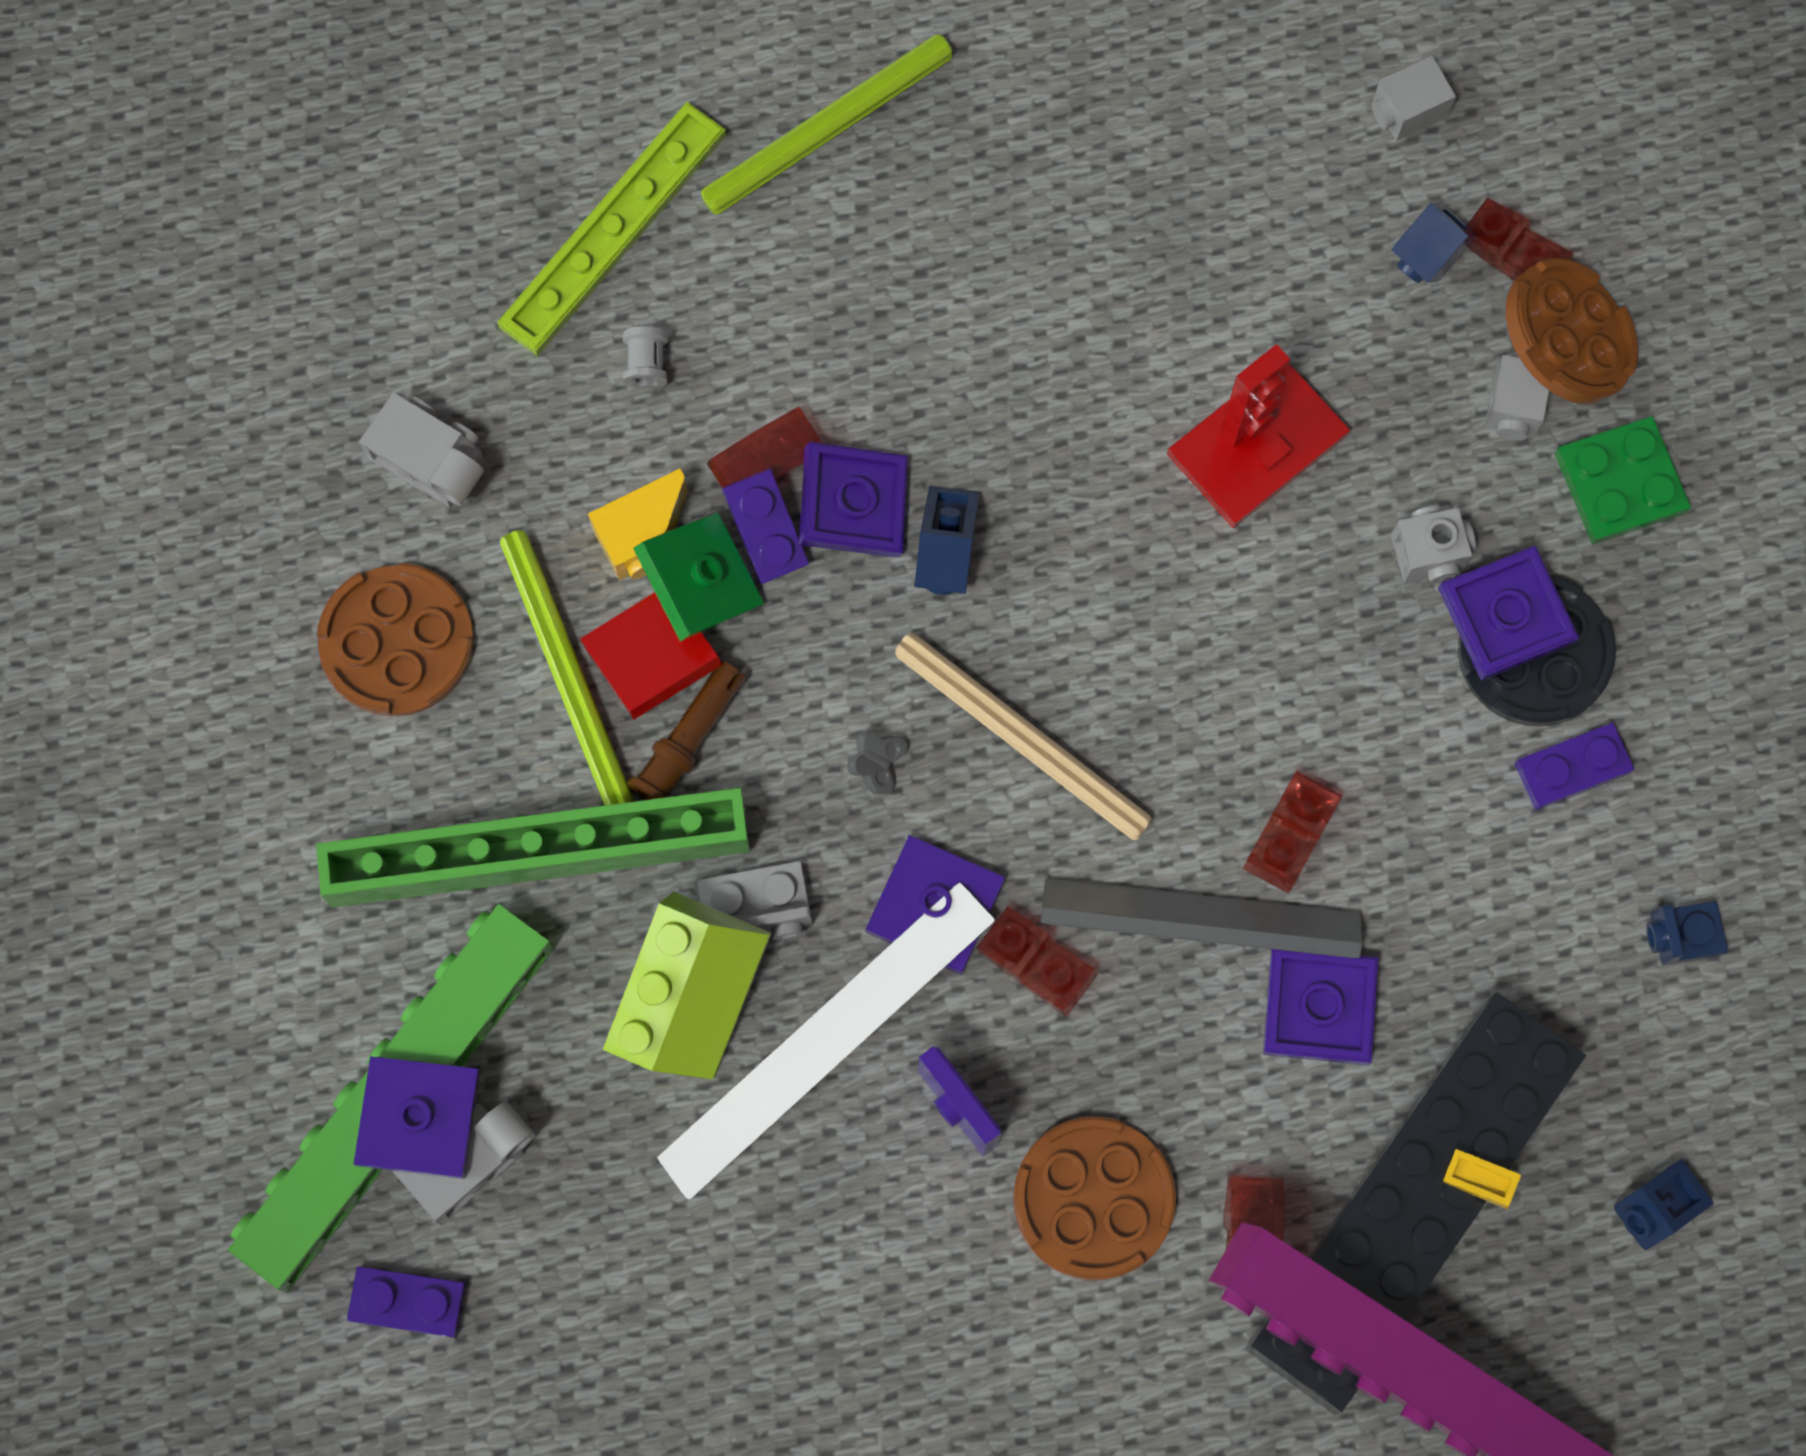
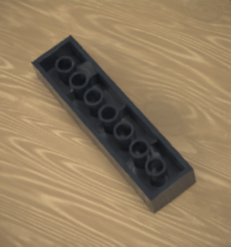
(1402, 1213)

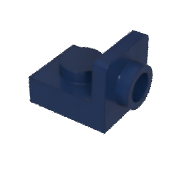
(1686, 933)
(1663, 1205)

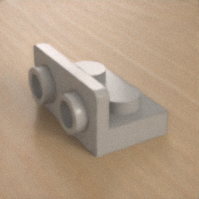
(764, 897)

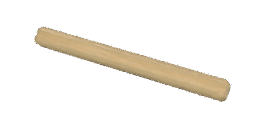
(1023, 736)

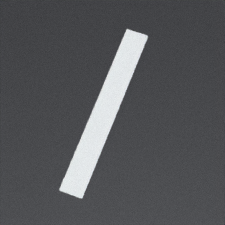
(823, 1041)

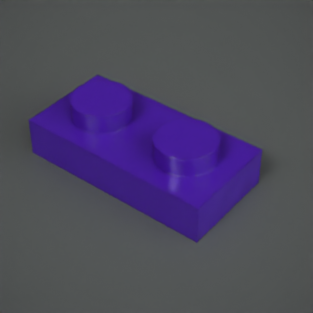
(764, 526)
(1574, 766)
(406, 1302)

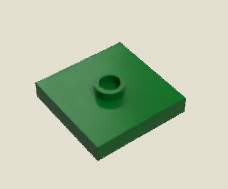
(698, 576)

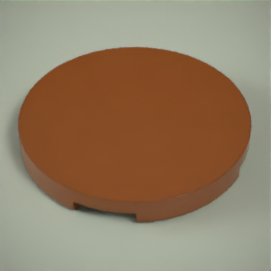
(1571, 331)
(395, 639)
(1094, 1198)

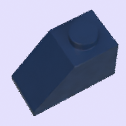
(946, 540)

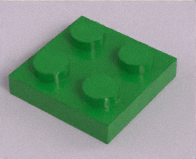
(1622, 480)

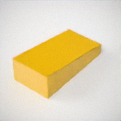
(1482, 1179)

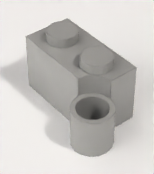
(424, 450)
(493, 1148)

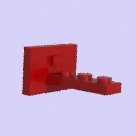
(1258, 438)

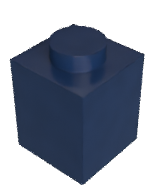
(1433, 244)

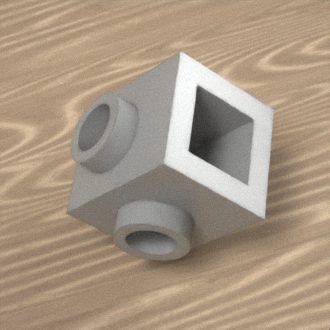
(1433, 544)

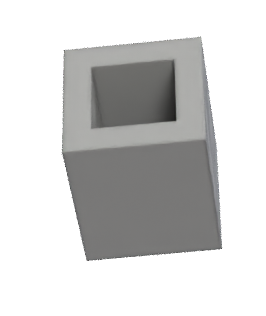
(1412, 99)
(1515, 401)

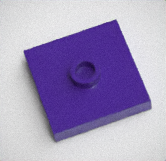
(853, 500)
(1508, 613)
(919, 881)
(1320, 1007)
(957, 1101)
(417, 1117)

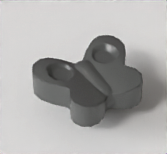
(874, 760)

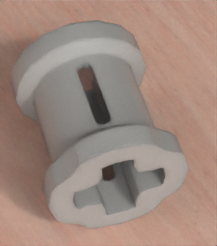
(645, 357)

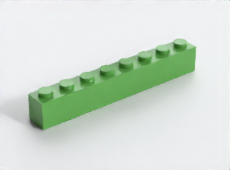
(532, 848)
(443, 1029)

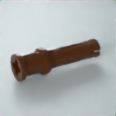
(675, 754)

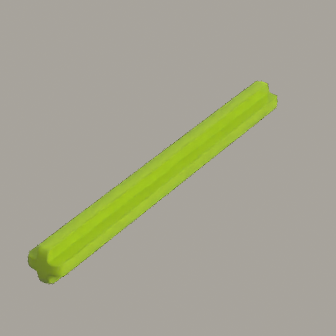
(826, 124)
(565, 668)

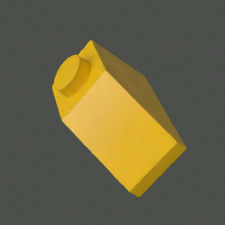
(637, 518)

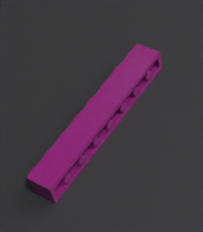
(1386, 1353)

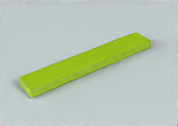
(611, 229)

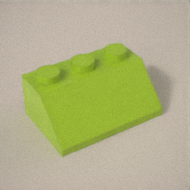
(686, 989)

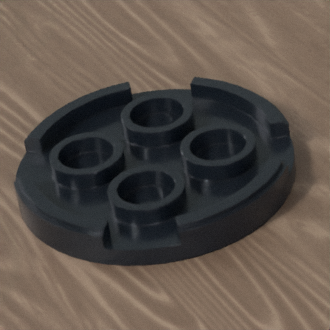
(1556, 684)

